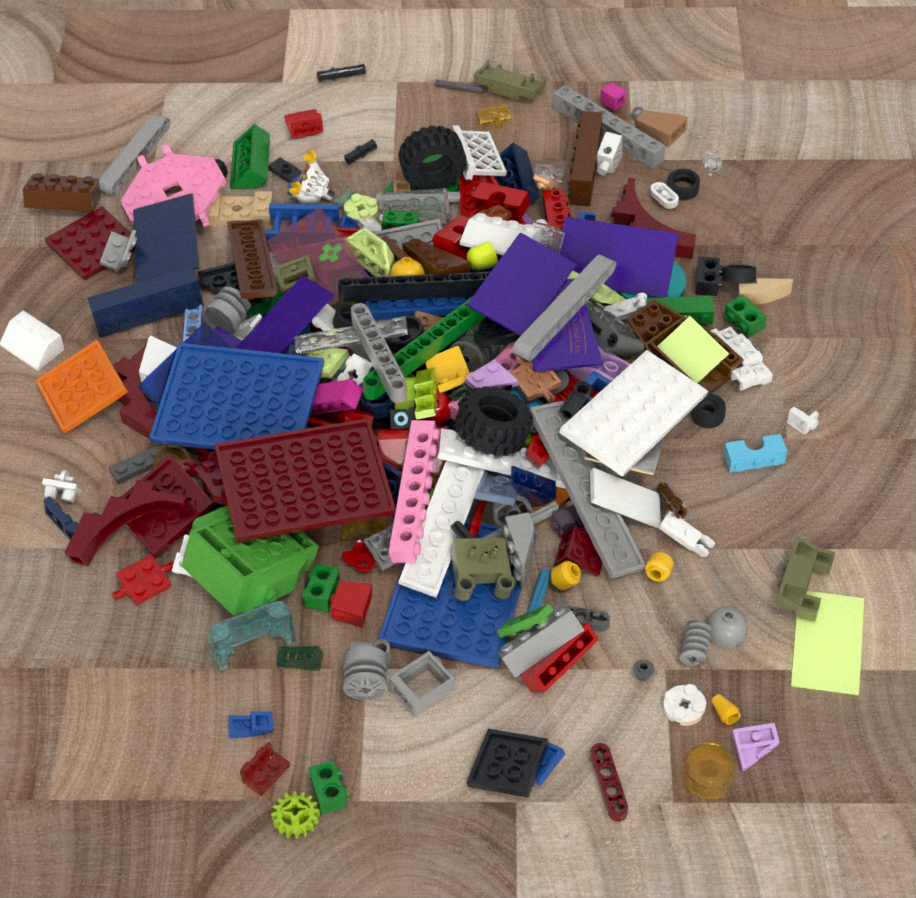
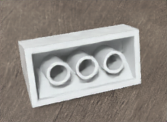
(496, 231)

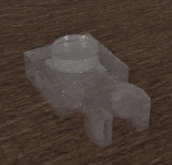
(711, 161)
(548, 172)

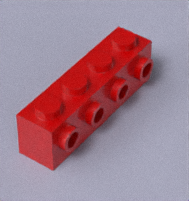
(555, 207)
(552, 667)

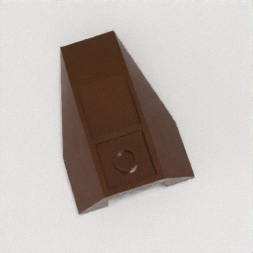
(656, 322)

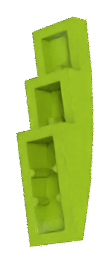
(426, 393)

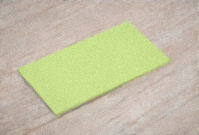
(830, 648)

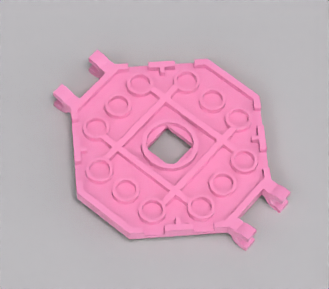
(192, 173)

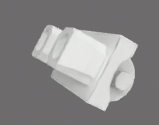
(69, 490)

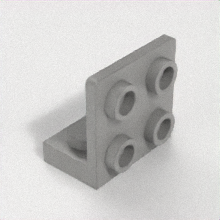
(117, 251)

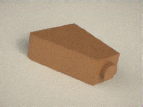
(662, 126)

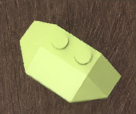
(371, 252)

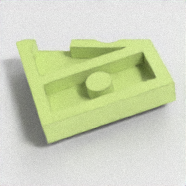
(606, 295)

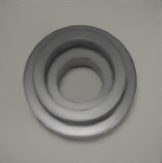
(643, 674)

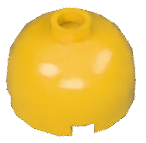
(406, 267)

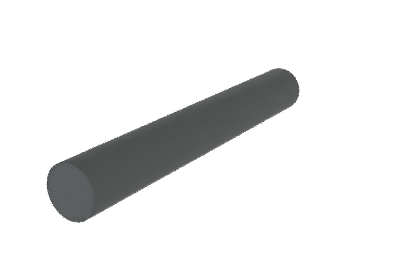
(459, 86)

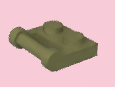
(294, 270)

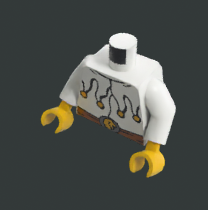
(311, 183)

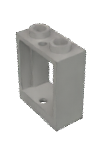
(407, 697)

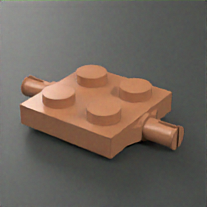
(533, 383)

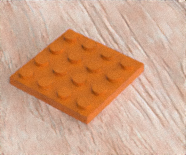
(81, 386)

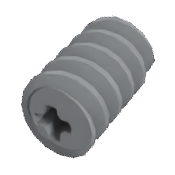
(695, 643)

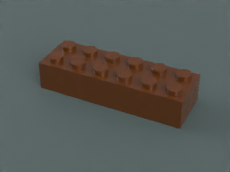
(585, 158)

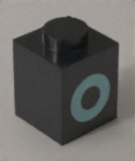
(401, 418)

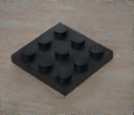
(508, 763)

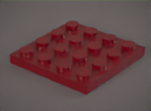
(85, 240)
(163, 528)

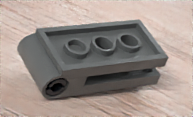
(612, 333)

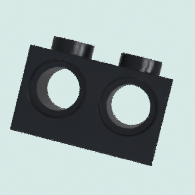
(708, 276)

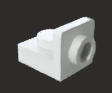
(801, 421)

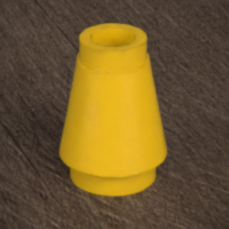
(726, 710)

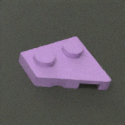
(491, 375)
(754, 743)

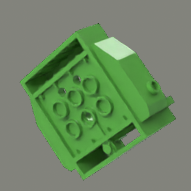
(246, 571)

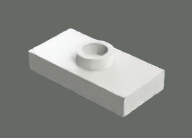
(369, 223)

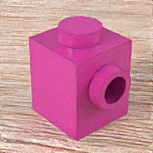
(613, 96)

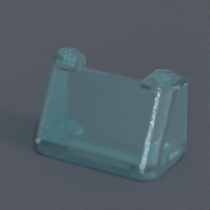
(271, 618)

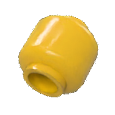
(659, 566)
(565, 575)

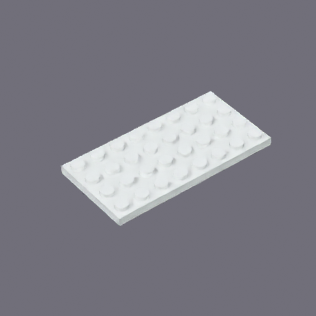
(633, 412)

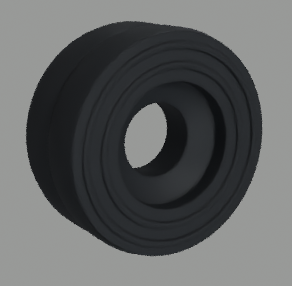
(709, 420)

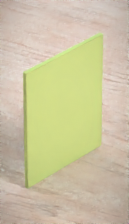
(693, 349)

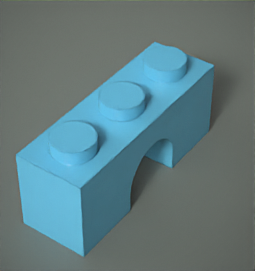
(741, 458)

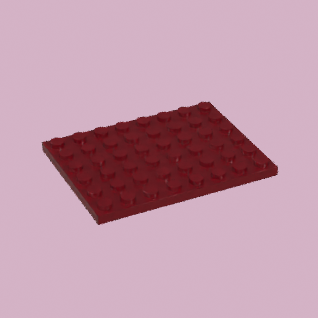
(303, 480)

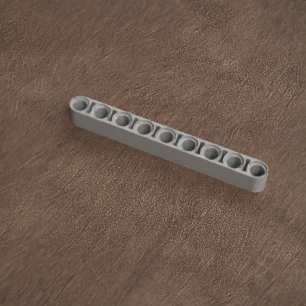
(564, 307)

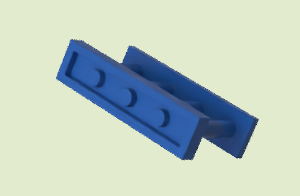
(295, 212)

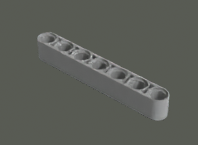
(127, 162)
(379, 353)

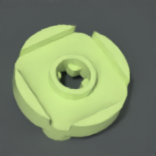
(366, 203)

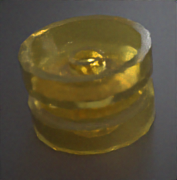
(709, 770)

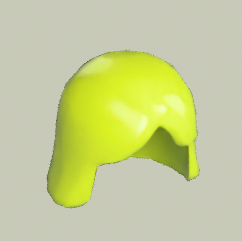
(482, 257)

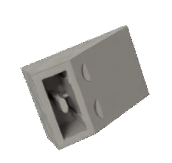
(520, 544)

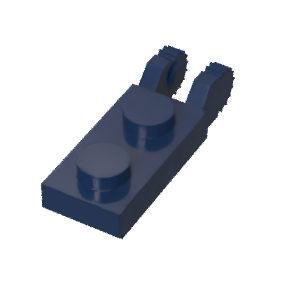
(59, 518)

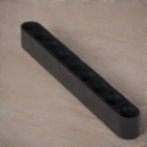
(410, 287)

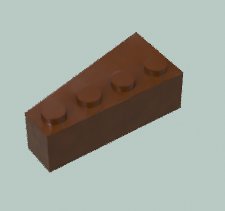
(435, 259)

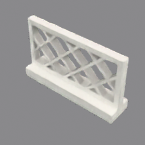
(472, 163)

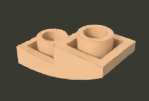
(545, 183)

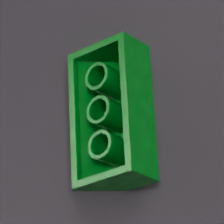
(250, 159)

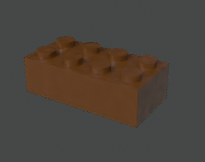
(61, 192)

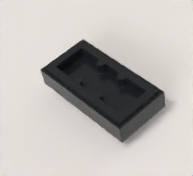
(284, 169)

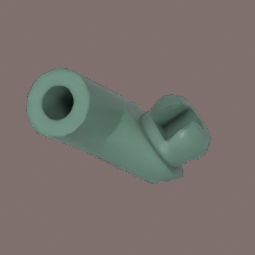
(344, 198)

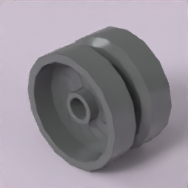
(473, 353)

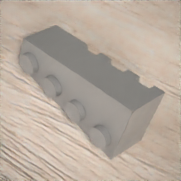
(540, 640)

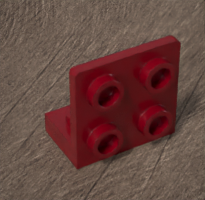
(579, 549)

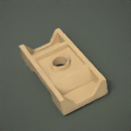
(250, 208)

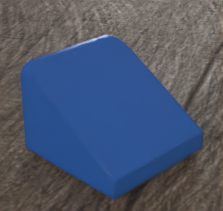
(346, 222)

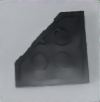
(219, 277)
(492, 334)

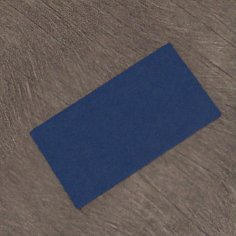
(165, 237)

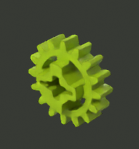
(285, 815)

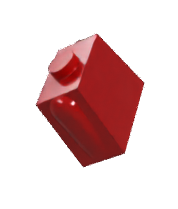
(351, 602)

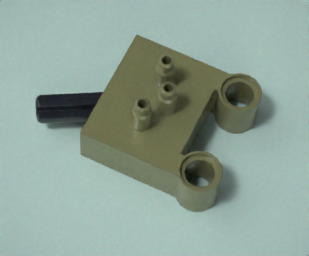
(479, 562)

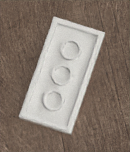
(625, 497)

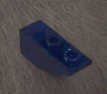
(533, 486)

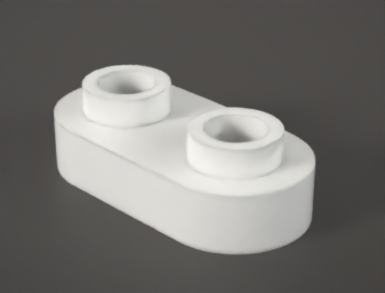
(664, 195)

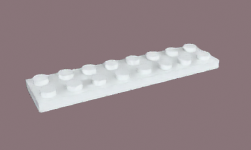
(454, 449)
(448, 504)

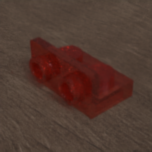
(263, 769)

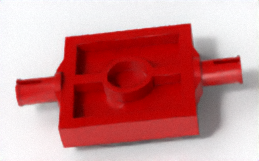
(143, 580)

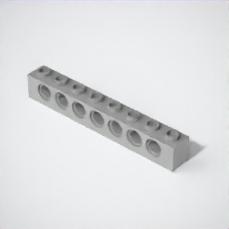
(633, 140)

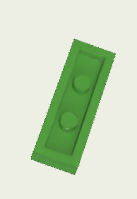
(525, 621)

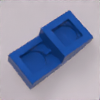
(249, 726)

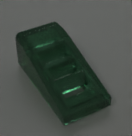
(312, 662)

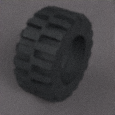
(425, 144)
(493, 421)

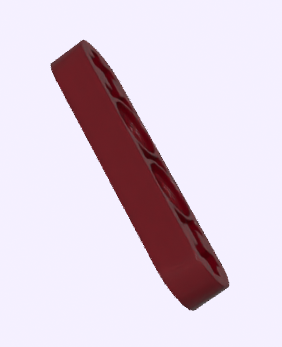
(609, 781)

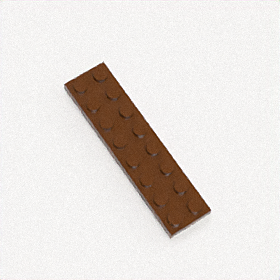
(252, 259)

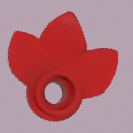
(359, 556)

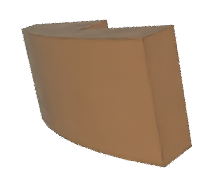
(399, 181)

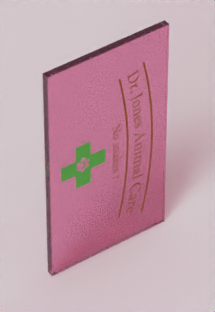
(322, 242)

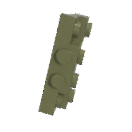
(508, 82)
(798, 573)

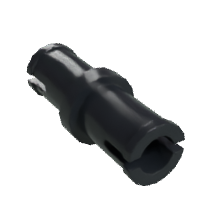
(360, 151)

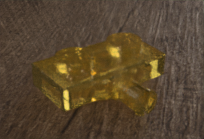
(494, 115)

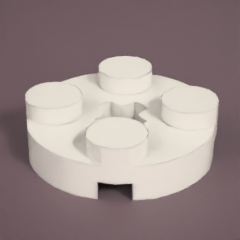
(687, 694)

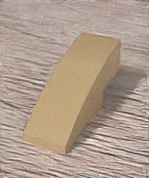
(765, 290)

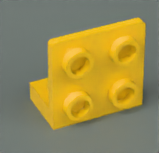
(450, 369)

